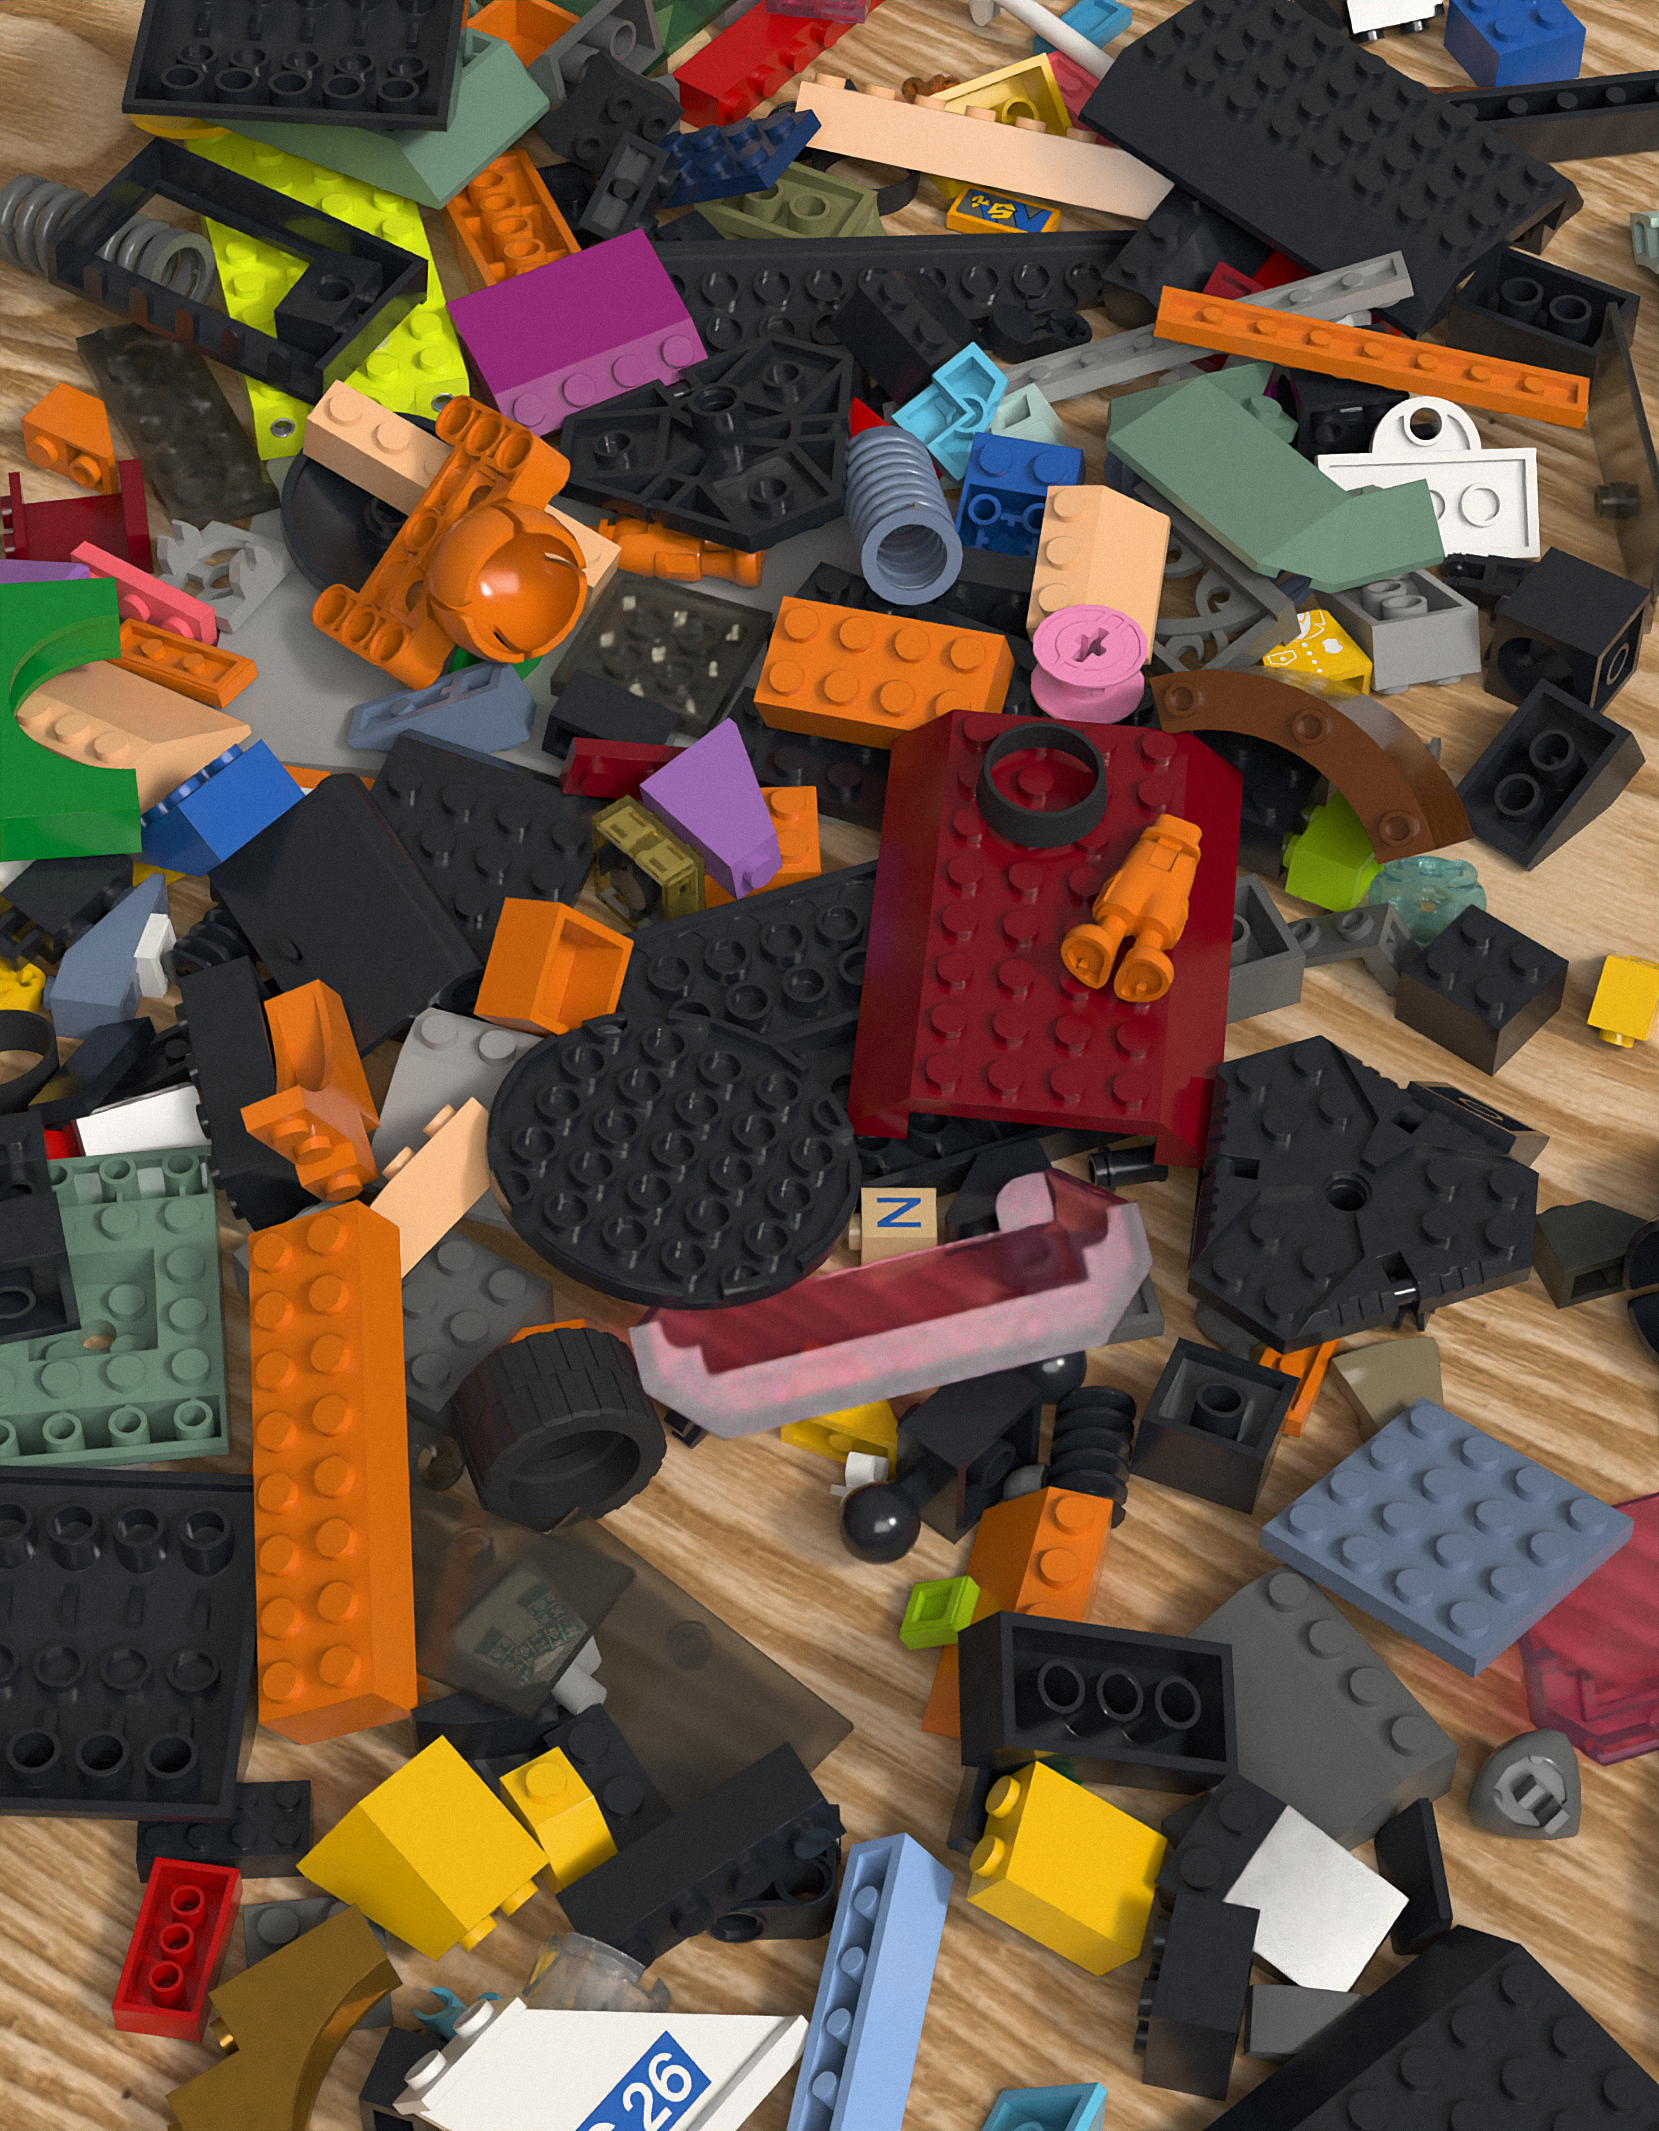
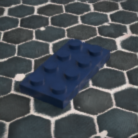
(737, 156)

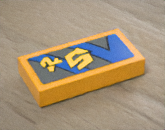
(988, 211)

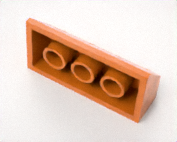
(1029, 1559)

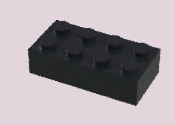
(264, 1841)

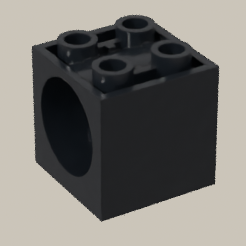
(1332, 411)
(1569, 628)

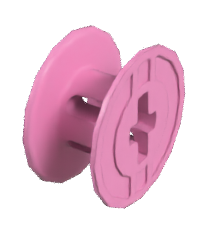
(1088, 664)

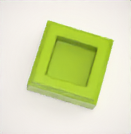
(938, 1612)

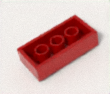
(177, 1949)

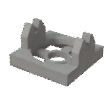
(252, 571)

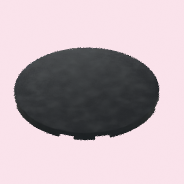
(672, 1160)

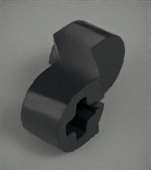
(1030, 335)

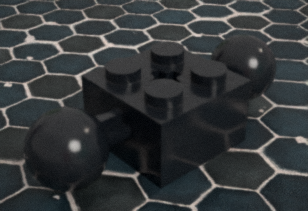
(955, 1457)

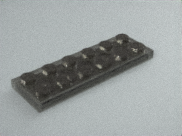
(178, 426)

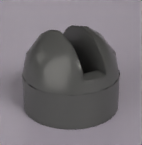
(1025, 1481)

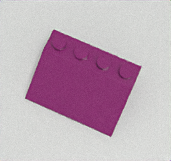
(575, 333)

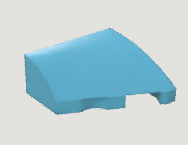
(954, 407)

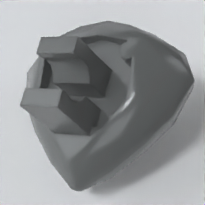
(1529, 1788)

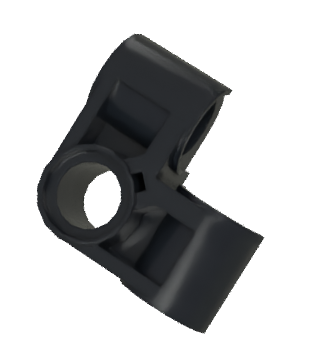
(778, 1913)

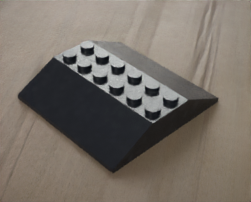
(301, 61)
(126, 1643)

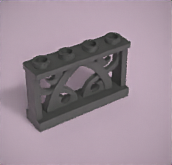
(1250, 600)

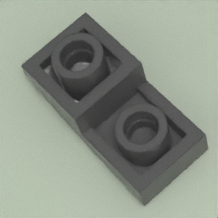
(1289, 2018)

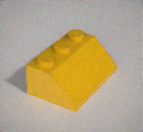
(1017, 90)

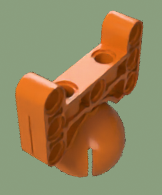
(469, 559)

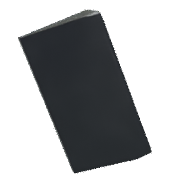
(1413, 1863)

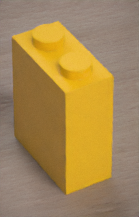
(1066, 1868)

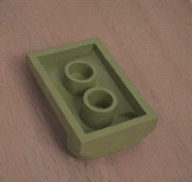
(797, 206)

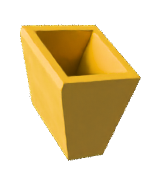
(429, 1855)

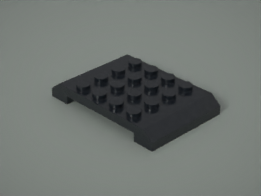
(484, 832)

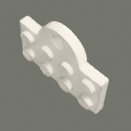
(1479, 495)

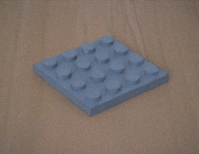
(1447, 1535)

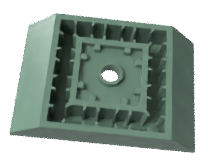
(430, 167)
(150, 1277)

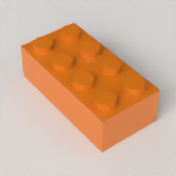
(874, 673)

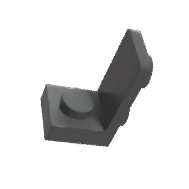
(1361, 932)

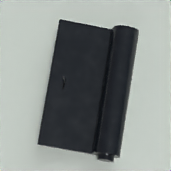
(356, 910)

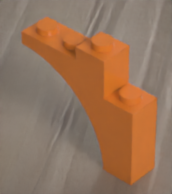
(320, 1095)

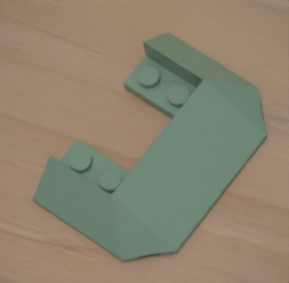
(1227, 465)

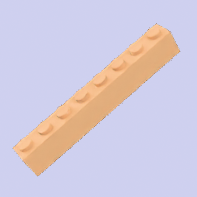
(979, 148)

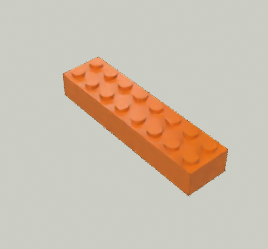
(331, 1475)

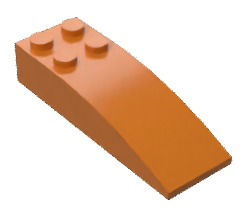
(505, 223)

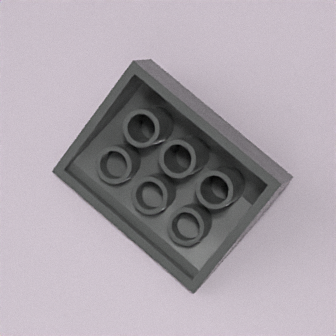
(1324, 1712)

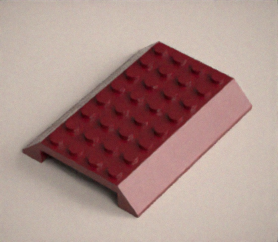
(968, 929)

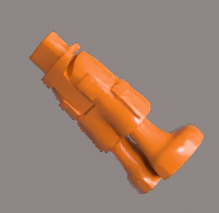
(678, 556)
(1143, 901)

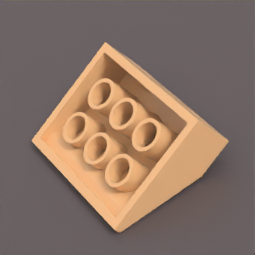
(127, 722)

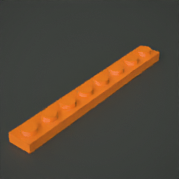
(1372, 357)

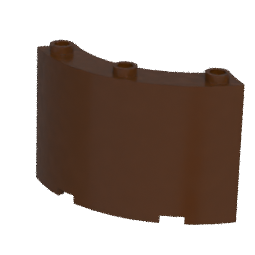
(1345, 734)

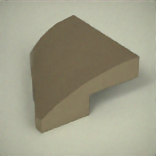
(1388, 1380)

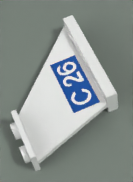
(600, 2070)

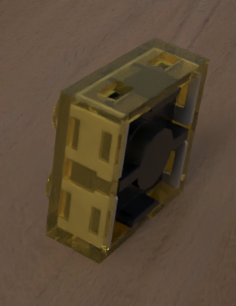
(644, 867)

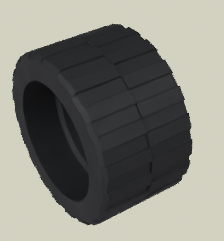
(557, 1427)

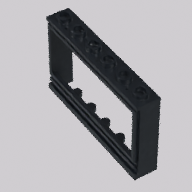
(256, 212)

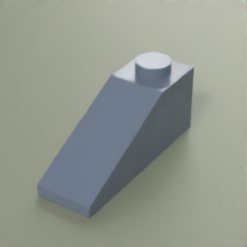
(472, 707)
(98, 973)

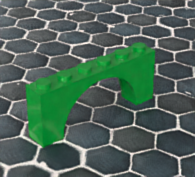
(46, 800)

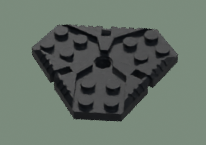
(731, 452)
(1329, 1196)

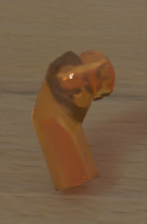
(933, 85)

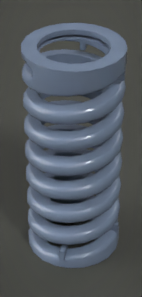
(900, 517)

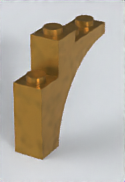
(285, 2028)

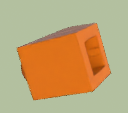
(72, 438)

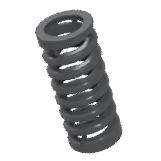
(141, 245)

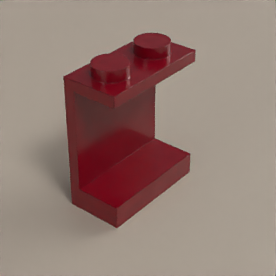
(58, 527)

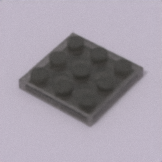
(668, 647)

